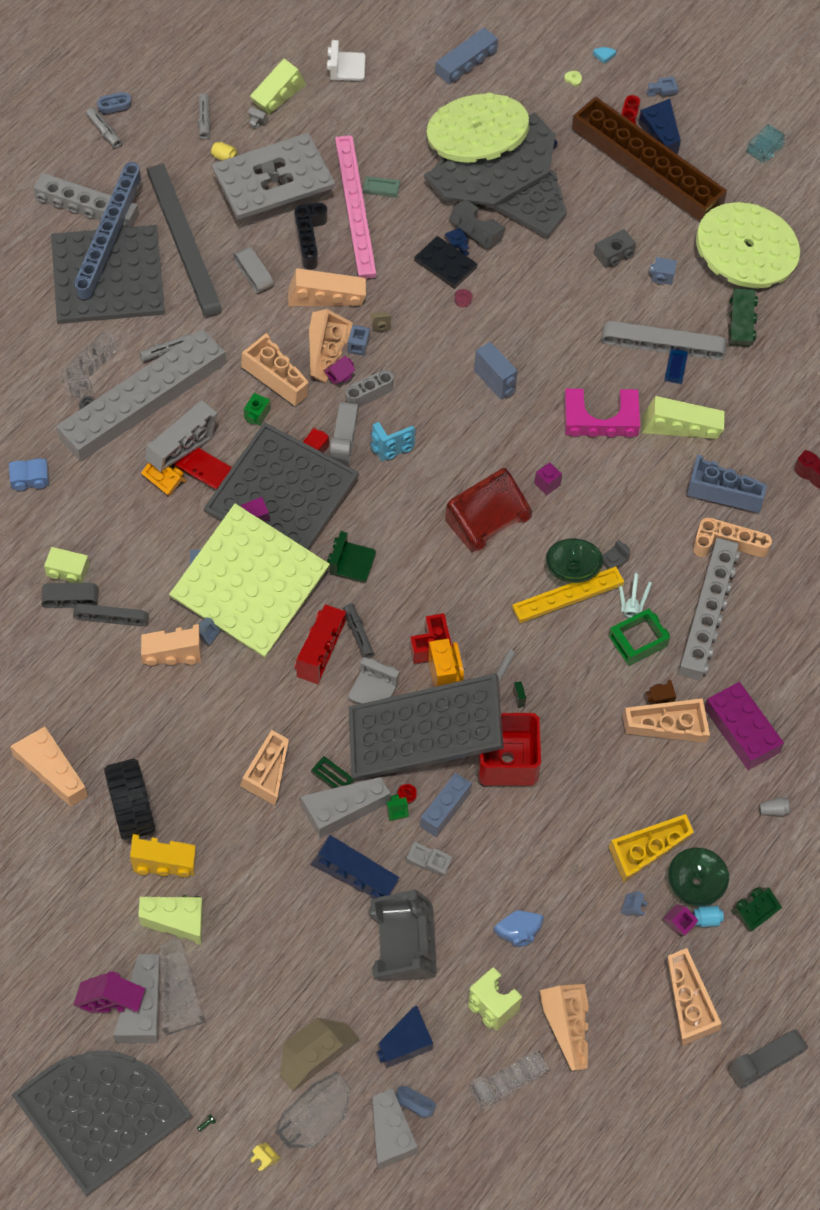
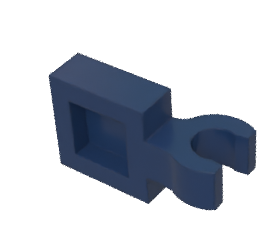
(458, 240)

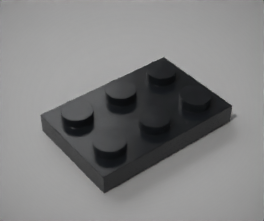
(445, 262)

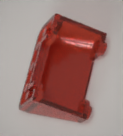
(486, 509)

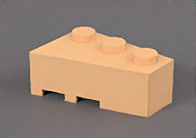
(172, 647)

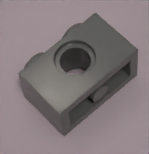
(615, 248)

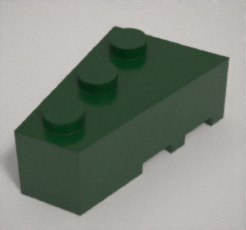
(742, 317)

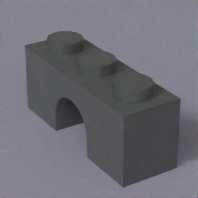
(485, 232)

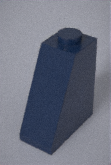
(405, 1040)

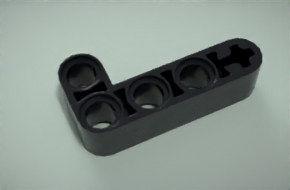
(306, 218)

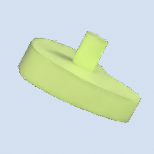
(573, 77)

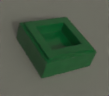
(519, 694)

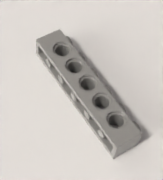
(78, 199)

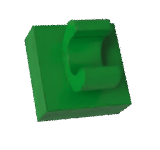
(397, 808)

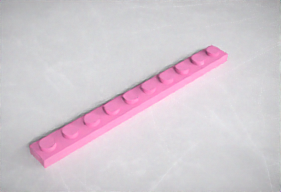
(355, 207)

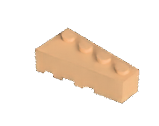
(325, 289)
(275, 370)
(670, 720)
(47, 762)
(692, 1003)

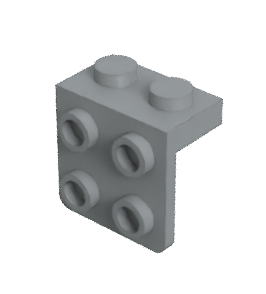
(374, 682)

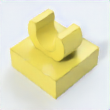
(266, 1155)

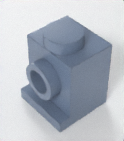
(358, 340)

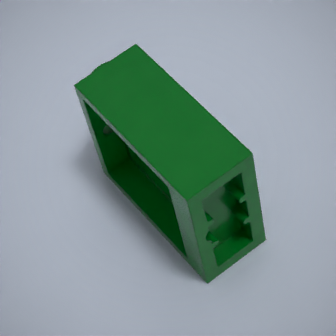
(624, 647)

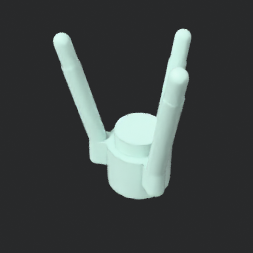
(632, 605)

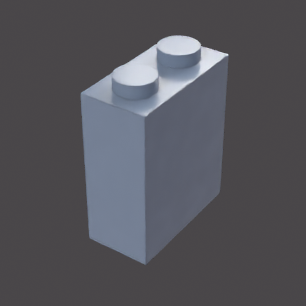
(495, 370)

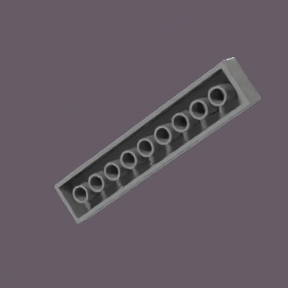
(141, 395)

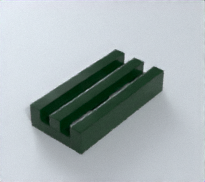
(335, 768)

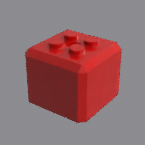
(523, 744)

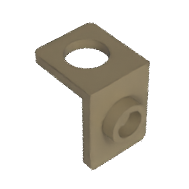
(381, 321)

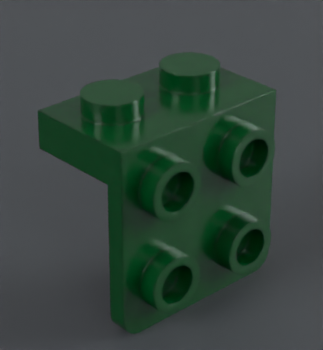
(350, 559)

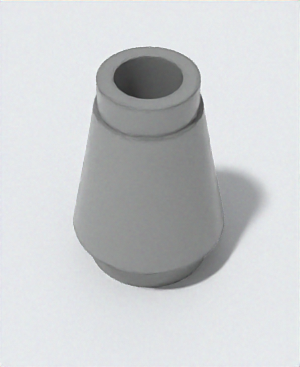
(776, 806)

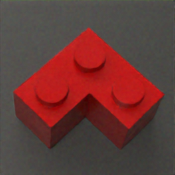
(436, 629)

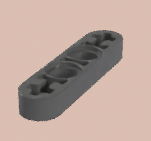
(110, 615)

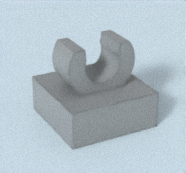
(257, 117)

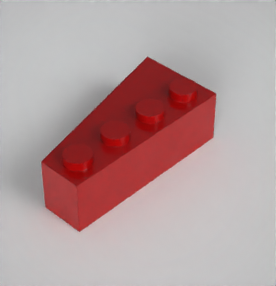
(320, 644)

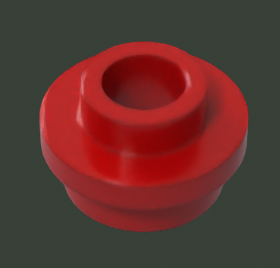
(407, 791)

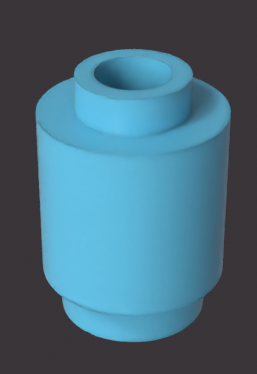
(708, 916)

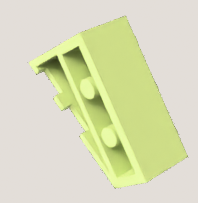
(278, 87)
(173, 915)

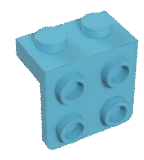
(389, 446)

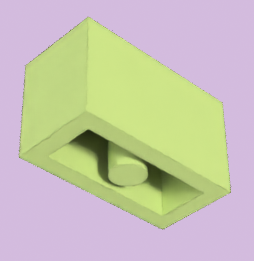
(66, 565)

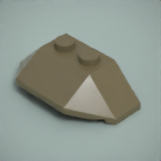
(314, 1049)

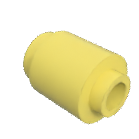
(223, 151)

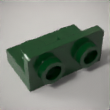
(757, 907)

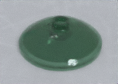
(574, 560)
(698, 865)

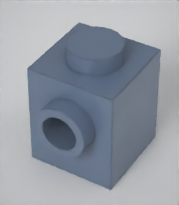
(663, 270)

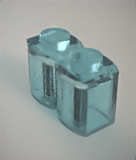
(766, 143)

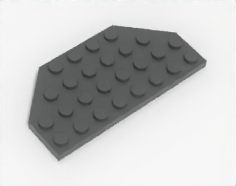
(499, 178)
(537, 207)

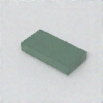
(381, 187)

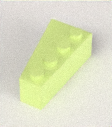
(682, 419)

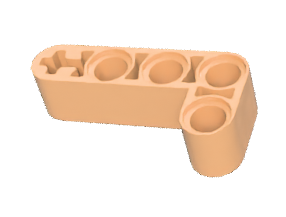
(717, 528)

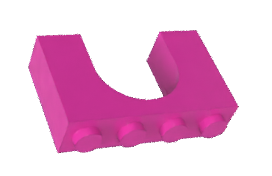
(580, 422)

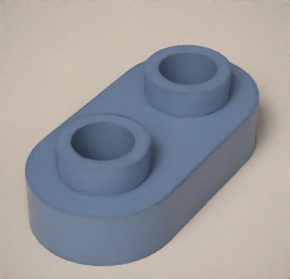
(114, 102)
(415, 1101)

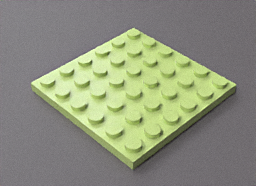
(249, 580)

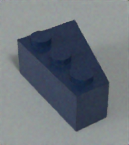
(661, 124)

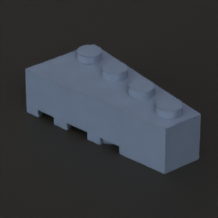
(725, 486)

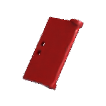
(207, 467)

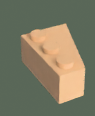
(266, 769)

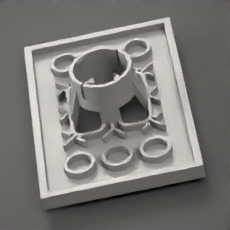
(247, 190)

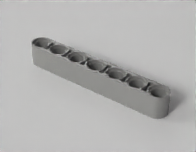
(663, 340)

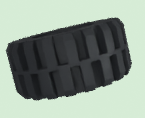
(129, 799)

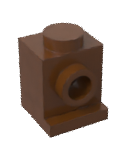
(661, 693)

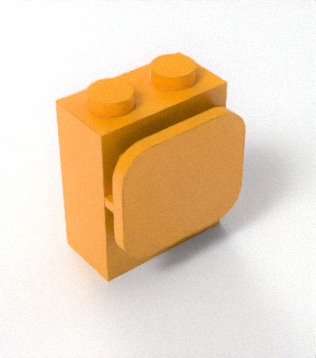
(445, 662)

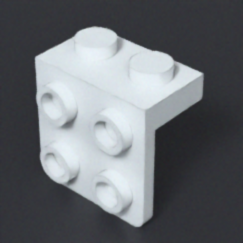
(345, 64)

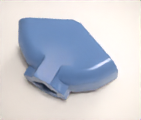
(519, 927)

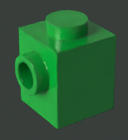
(257, 409)

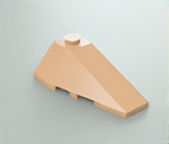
(326, 337)
(566, 1011)

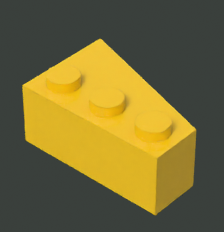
(162, 858)

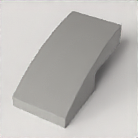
(428, 859)

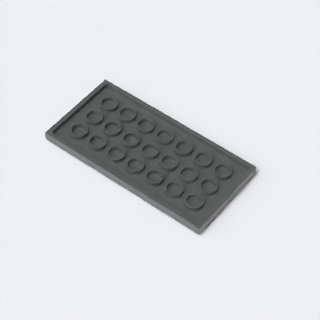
(425, 727)

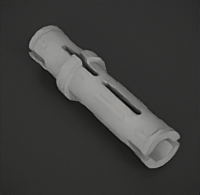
(204, 121)
(107, 132)
(159, 350)

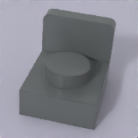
(616, 556)

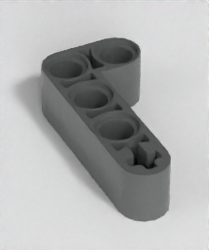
(751, 1068)

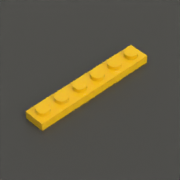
(567, 595)

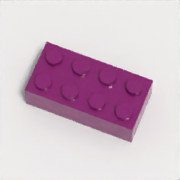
(743, 725)

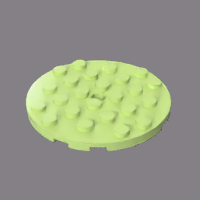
(457, 130)
(772, 241)

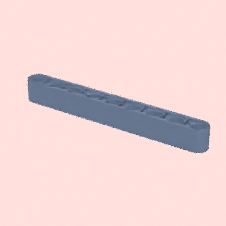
(107, 230)

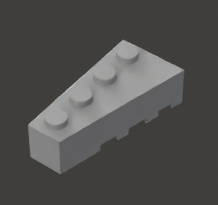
(182, 437)
(342, 805)
(144, 1024)

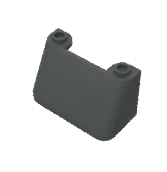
(405, 936)

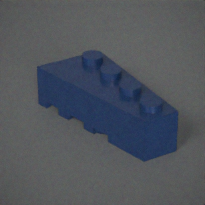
(353, 868)

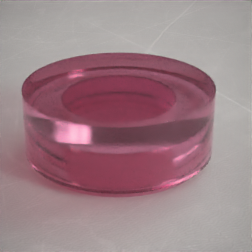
(463, 298)

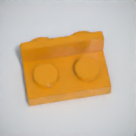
(166, 480)

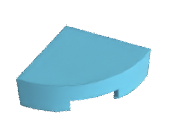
(604, 54)

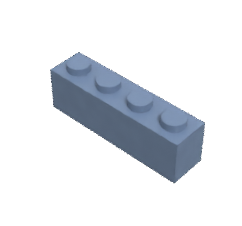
(466, 56)

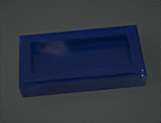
(676, 366)

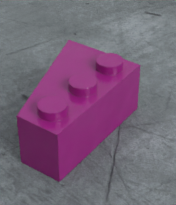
(108, 993)

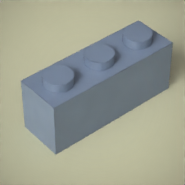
(445, 805)

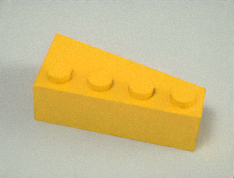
(644, 847)

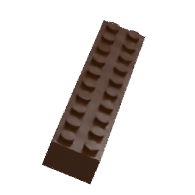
(648, 158)

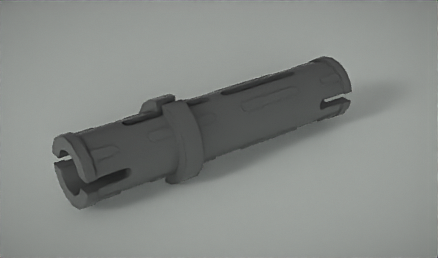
(355, 623)

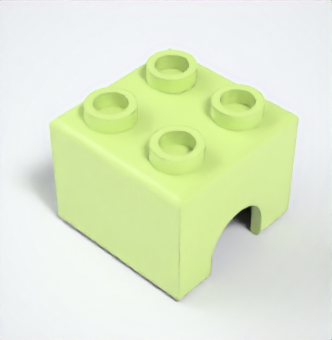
(491, 1005)

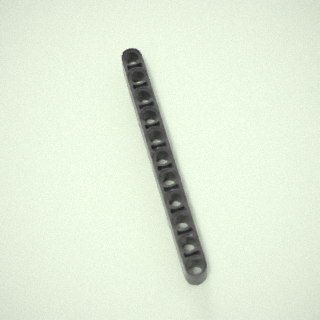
(184, 240)

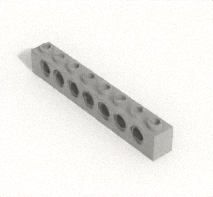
(690, 666)

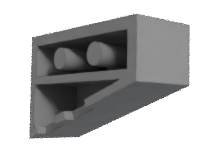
(392, 1134)

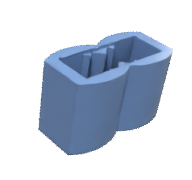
(29, 474)

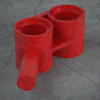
(631, 108)

